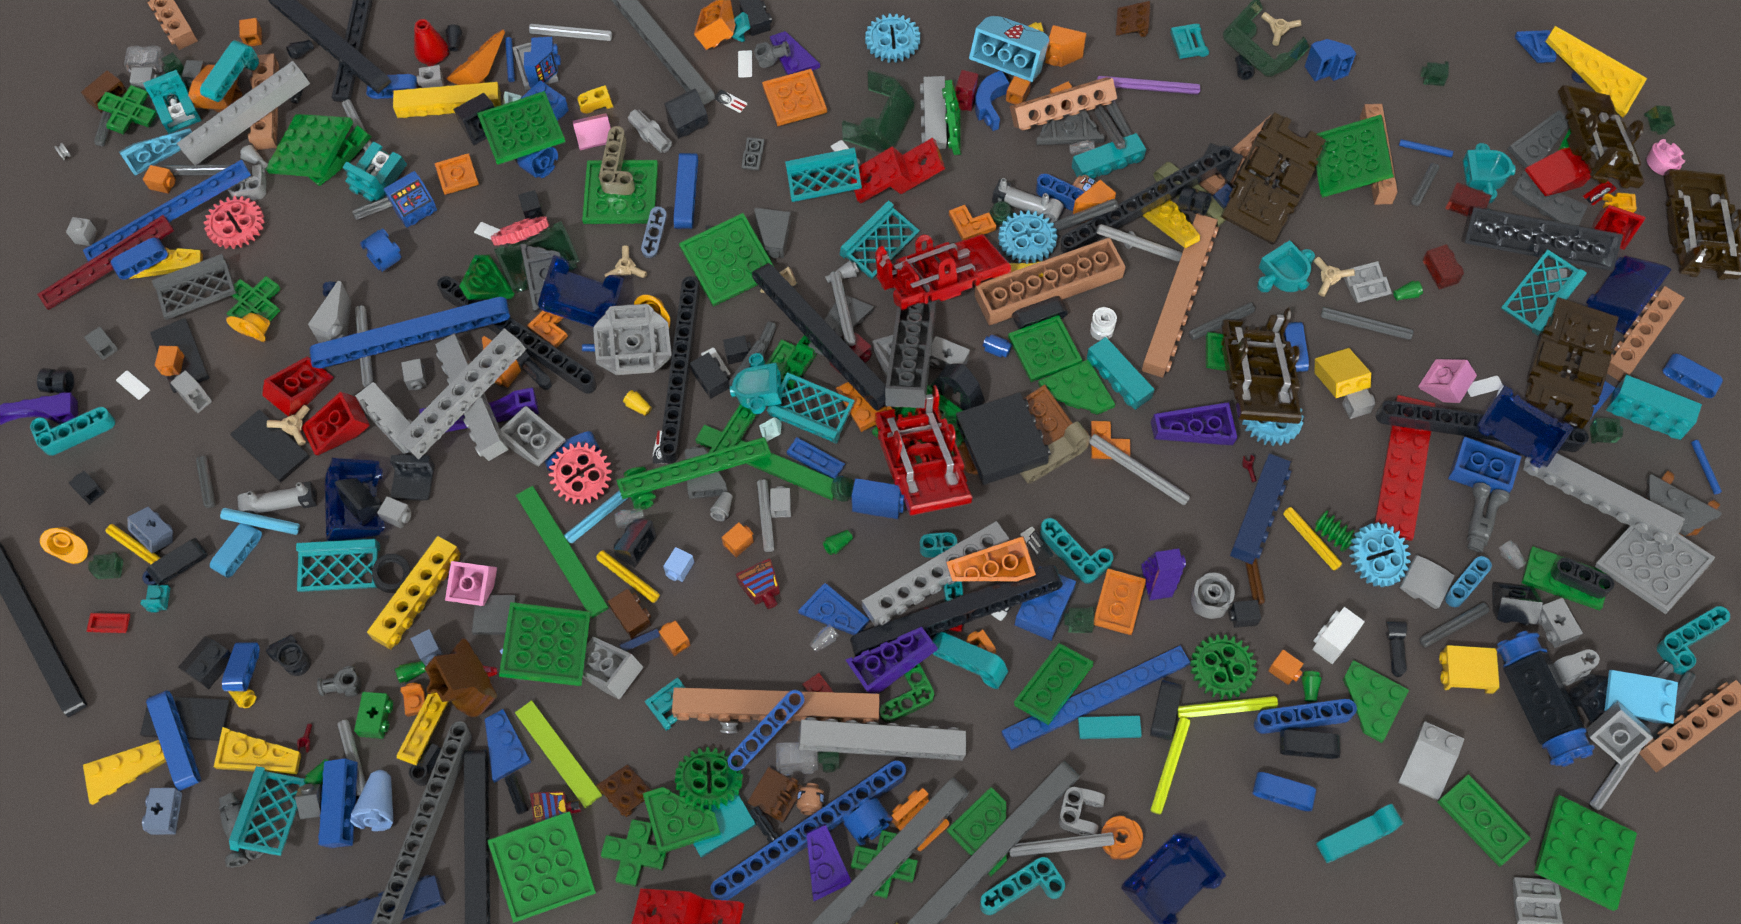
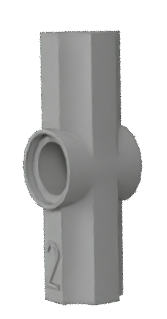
(650, 131)

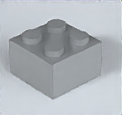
(1619, 733)

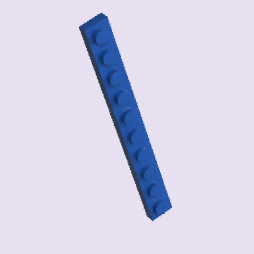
(176, 206)
(1098, 697)

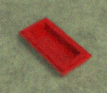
(108, 622)

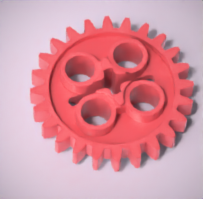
(222, 230)
(519, 231)
(570, 459)

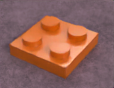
(456, 174)

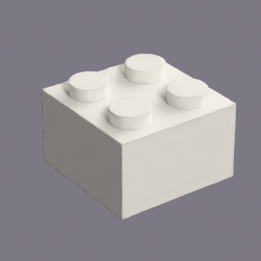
(1337, 634)

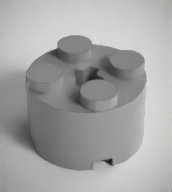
(1222, 592)

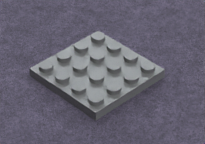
(1654, 569)

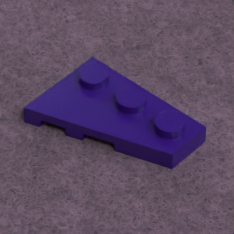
(799, 59)
(825, 863)

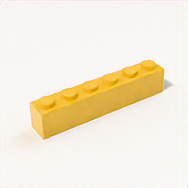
(441, 99)

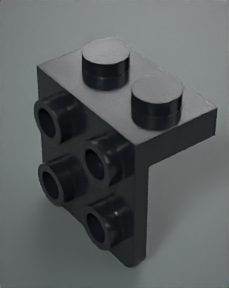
(411, 477)
(1590, 696)

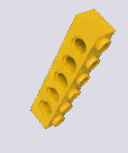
(414, 582)

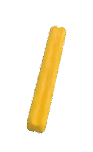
(1312, 538)
(131, 544)
(628, 576)

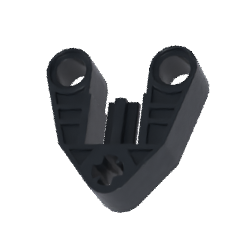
(961, 381)

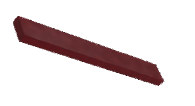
(101, 264)

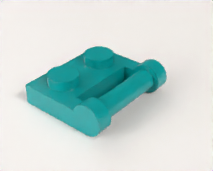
(1184, 42)
(662, 702)

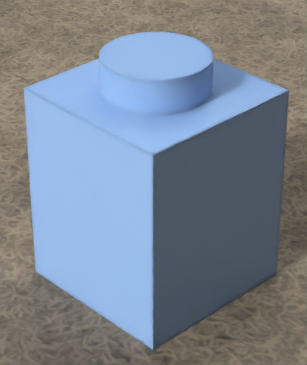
(678, 565)

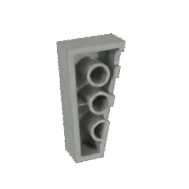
(934, 110)
(384, 414)

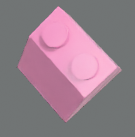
(1448, 380)
(470, 583)

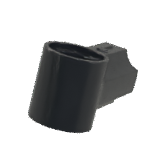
(426, 763)

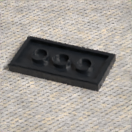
(180, 335)
(270, 446)
(199, 716)

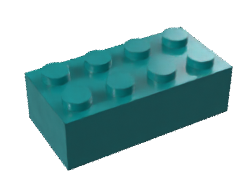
(1654, 407)

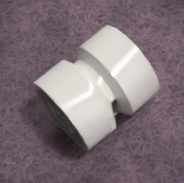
(1103, 323)

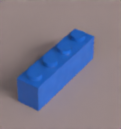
(337, 803)

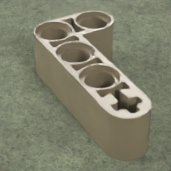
(612, 165)
(1062, 450)

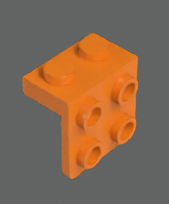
(905, 813)

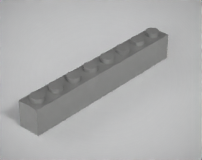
(243, 113)
(479, 415)
(1609, 498)
(882, 739)

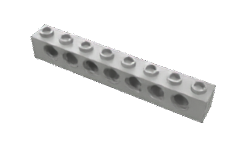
(461, 393)
(873, 604)

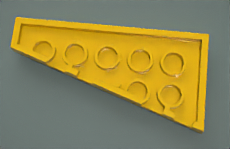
(1598, 69)

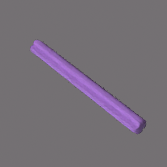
(1153, 85)

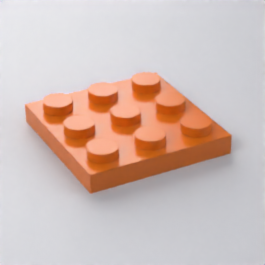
(794, 97)

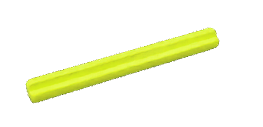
(1227, 707)
(1170, 765)

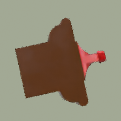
(462, 680)

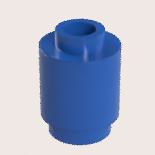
(997, 346)

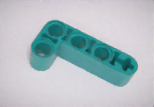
(227, 70)
(72, 432)
(938, 541)
(1073, 548)
(1694, 634)
(972, 658)
(1360, 834)
(1020, 889)

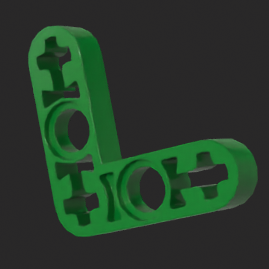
(916, 689)

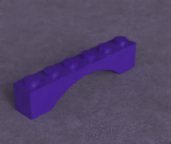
(506, 407)
(56, 408)

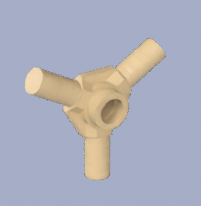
(1279, 26)
(626, 266)
(1330, 275)
(291, 424)

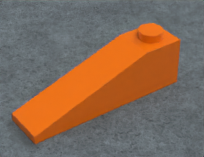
(478, 64)
(998, 563)

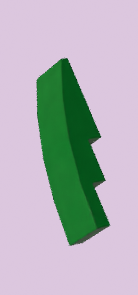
(346, 152)
(799, 361)

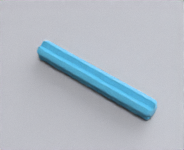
(593, 518)
(260, 521)

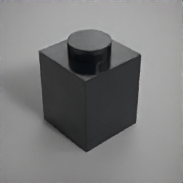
(530, 205)
(736, 349)
(86, 487)
(1245, 613)

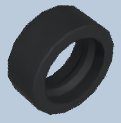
(389, 558)

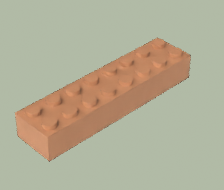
(1062, 277)

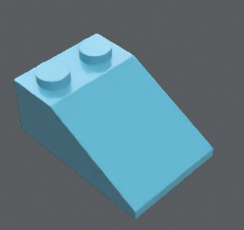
(1643, 696)

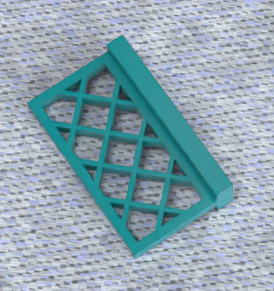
(821, 164)
(869, 228)
(1564, 291)
(809, 424)
(335, 548)
(248, 813)

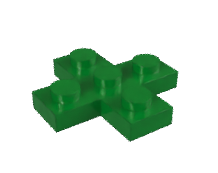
(127, 109)
(255, 299)
(633, 853)
(863, 856)

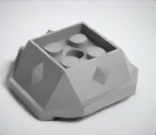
(628, 326)

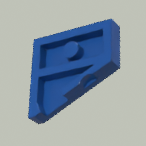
(1536, 46)

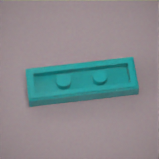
(1109, 727)

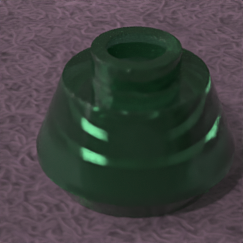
(1000, 212)
(842, 488)

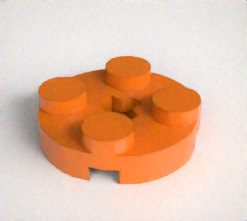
(1132, 843)

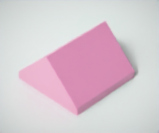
(592, 131)

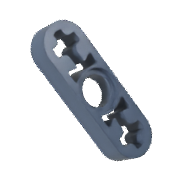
(655, 246)

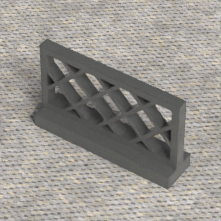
(191, 276)

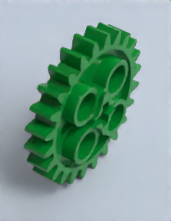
(1240, 660)
(688, 779)

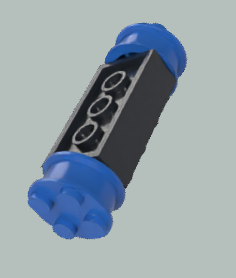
(1544, 699)

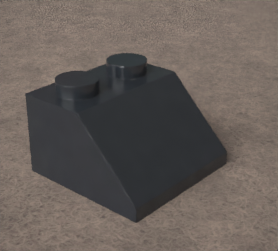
(686, 113)
(469, 118)
(358, 499)
(635, 541)
(1516, 603)
(206, 662)

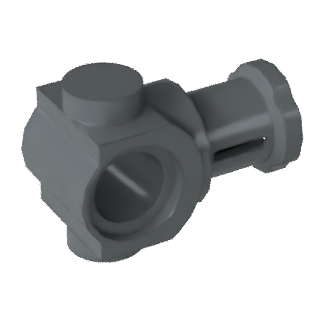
(769, 54)
(339, 682)

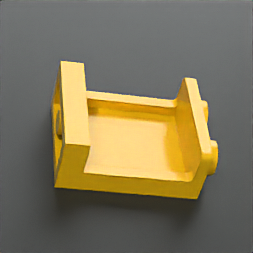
(1469, 668)

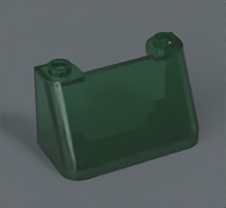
(512, 258)

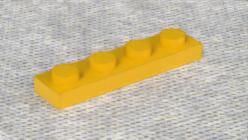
(422, 729)

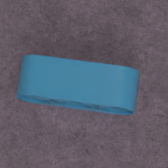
(235, 550)
(1472, 574)

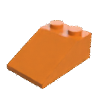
(715, 23)
(202, 102)

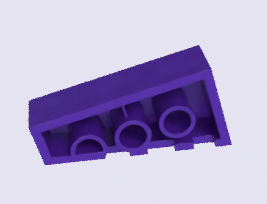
(1199, 425)
(1163, 573)
(891, 660)

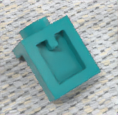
(741, 26)
(156, 598)

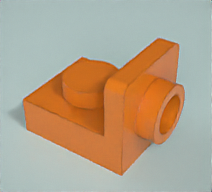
(982, 640)
(414, 697)

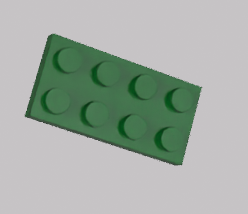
(1538, 574)
(1053, 683)
(1484, 820)

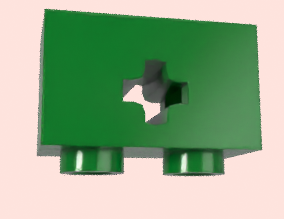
(370, 705)

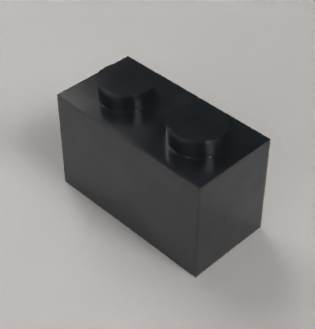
(758, 18)
(709, 375)

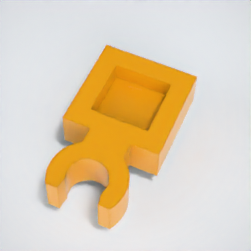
(1621, 200)

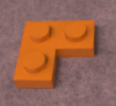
(968, 226)
(545, 327)
(1103, 430)

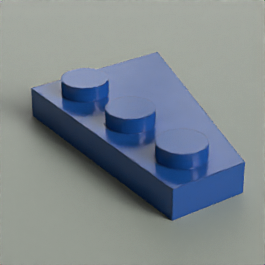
(833, 609)
(504, 746)

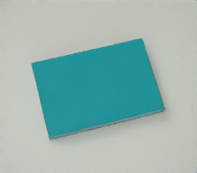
(732, 822)

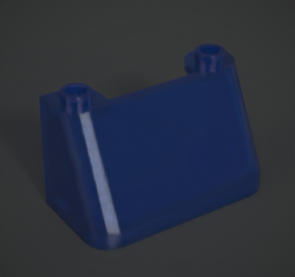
(1628, 289)
(577, 296)
(1523, 427)
(338, 519)
(1172, 878)

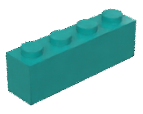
(1109, 158)
(1120, 373)

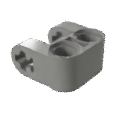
(251, 187)
(1575, 667)
(1085, 797)

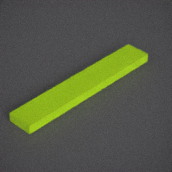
(558, 754)

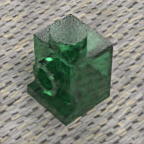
(172, 63)
(1435, 73)
(1660, 119)
(1605, 430)
(106, 566)
(1079, 626)
(829, 760)

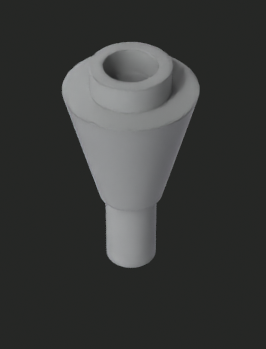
(250, 155)
(846, 271)

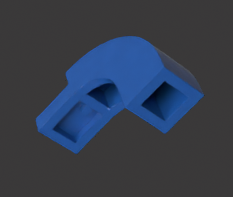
(990, 89)

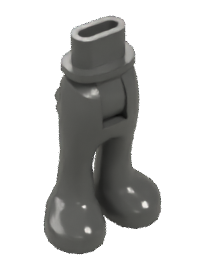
(1480, 527)
(229, 811)

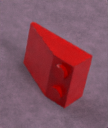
(1559, 172)
(1619, 221)
(295, 386)
(335, 423)

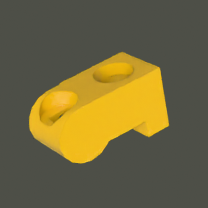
(594, 100)

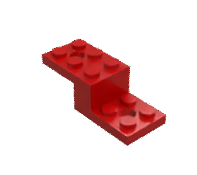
(898, 170)
(684, 908)

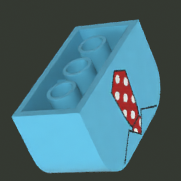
(1009, 47)

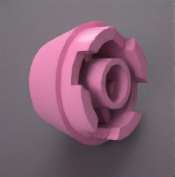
(1664, 157)

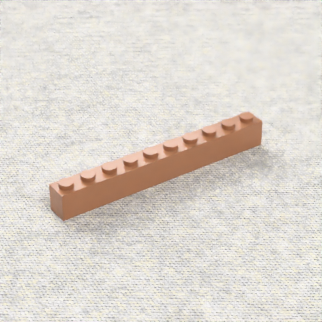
(1179, 297)
(757, 704)

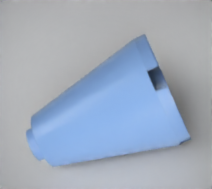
(375, 803)

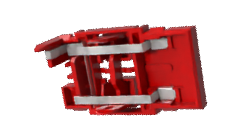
(967, 263)
(940, 477)

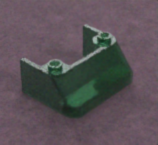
(1239, 37)
(887, 129)

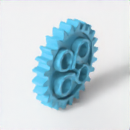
(879, 38)
(1027, 237)
(1270, 431)
(1374, 537)

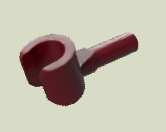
(1249, 466)
(304, 741)

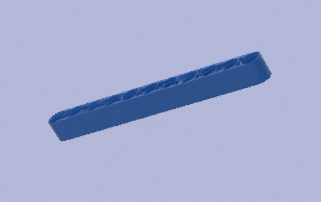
(409, 332)
(798, 833)

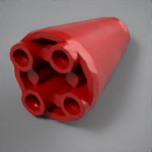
(428, 44)

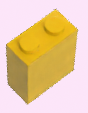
(1342, 373)

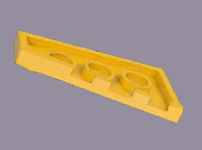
(1173, 223)
(174, 261)
(244, 753)
(114, 771)

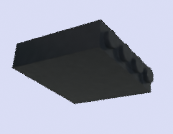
(1002, 438)

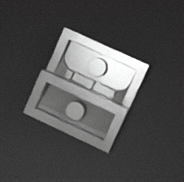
(1367, 283)
(1427, 581)
(1536, 901)

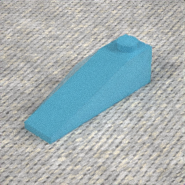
(152, 151)

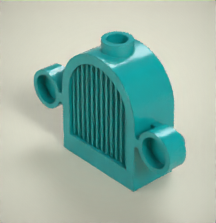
(1487, 169)
(1286, 268)
(757, 385)

